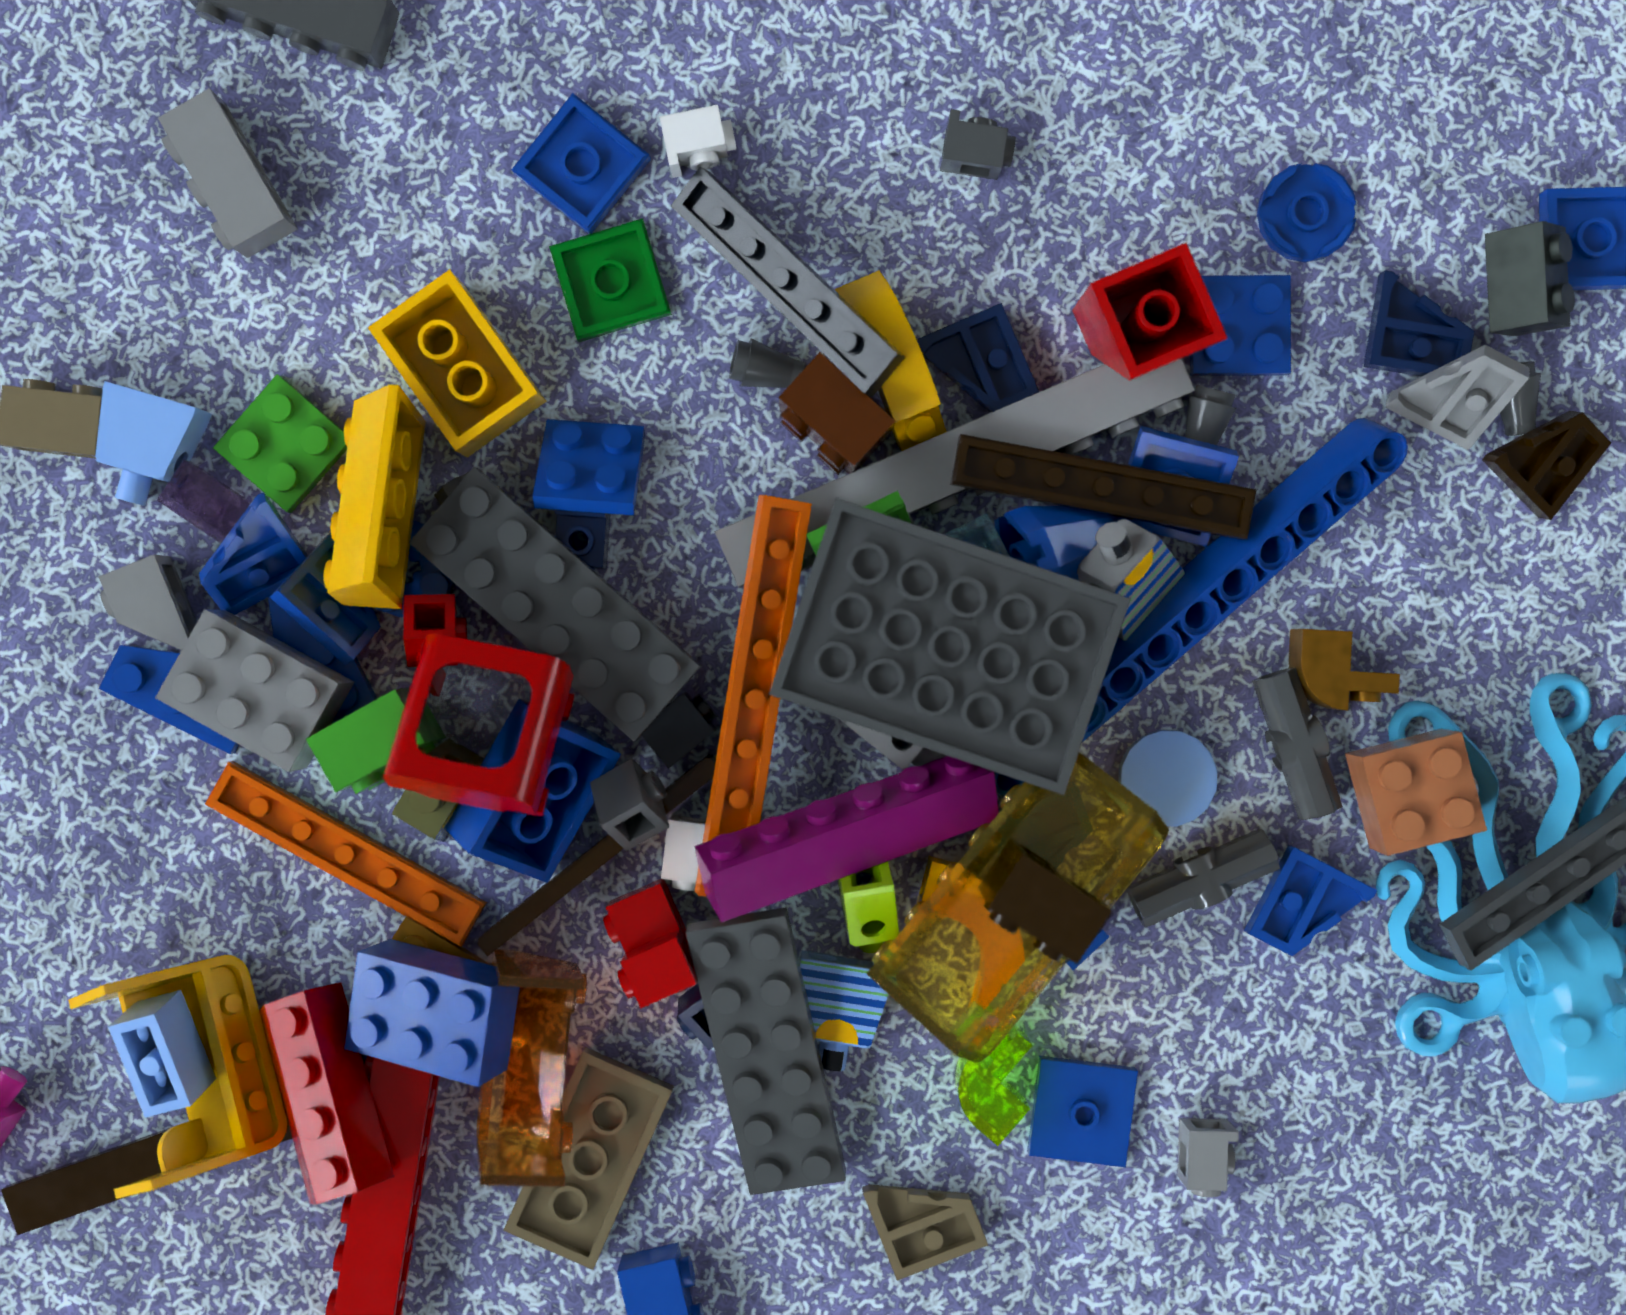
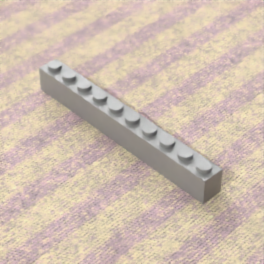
(1048, 420)

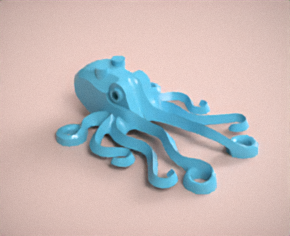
(1563, 979)

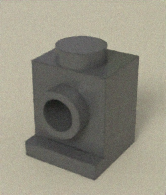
(976, 147)

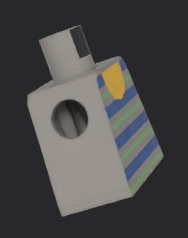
(1131, 565)

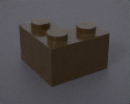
(1033, 896)

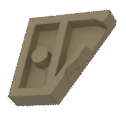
(923, 1226)

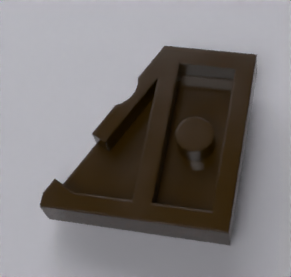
(1549, 461)

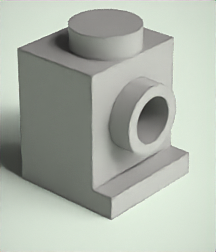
(1206, 1155)

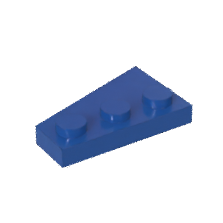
(137, 678)

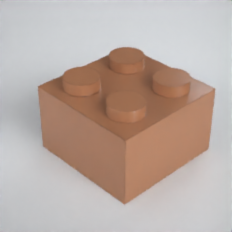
(1416, 791)

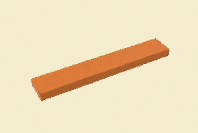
(345, 853)

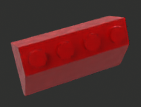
(325, 1094)

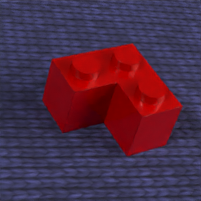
(654, 943)

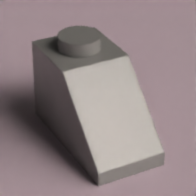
(149, 600)

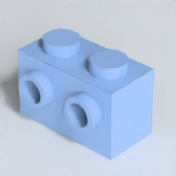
(162, 1053)

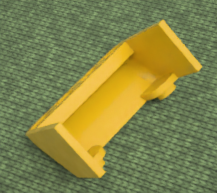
(243, 1105)

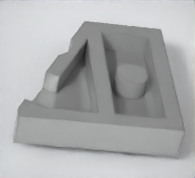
(1462, 395)

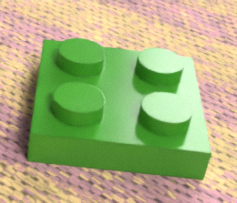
(283, 444)

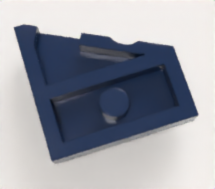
(1412, 331)

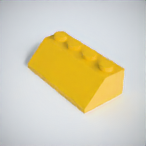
(376, 501)

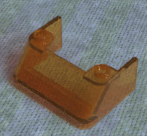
(521, 1109)

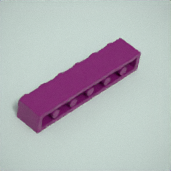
(844, 834)

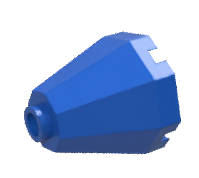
(1051, 536)

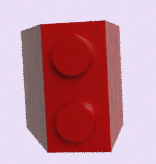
(1149, 314)

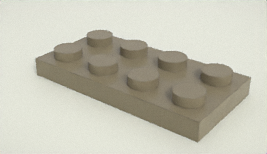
(613, 1122)

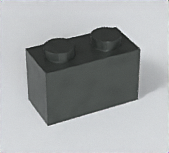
(1528, 279)

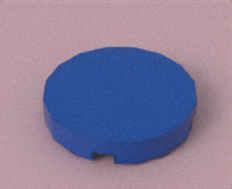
(1291, 221)

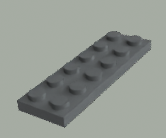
(555, 603)
(767, 1050)

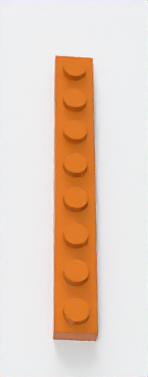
(759, 644)

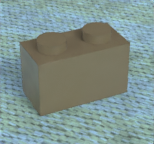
(50, 420)

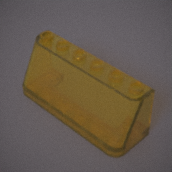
(964, 970)

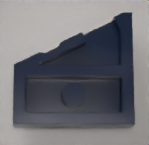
(982, 358)

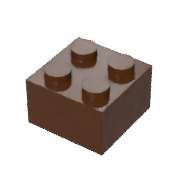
(834, 416)

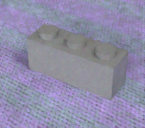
(225, 174)

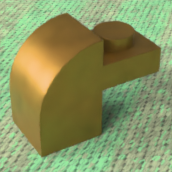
(1325, 668)

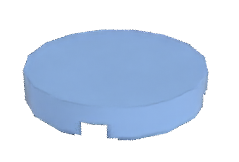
(1170, 775)

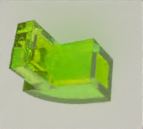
(985, 1095)

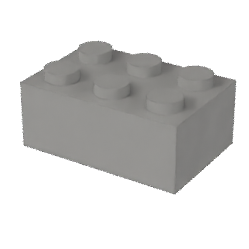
(253, 689)

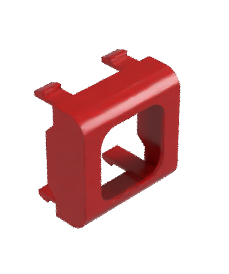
(518, 783)

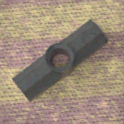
(1298, 744)
(1203, 878)

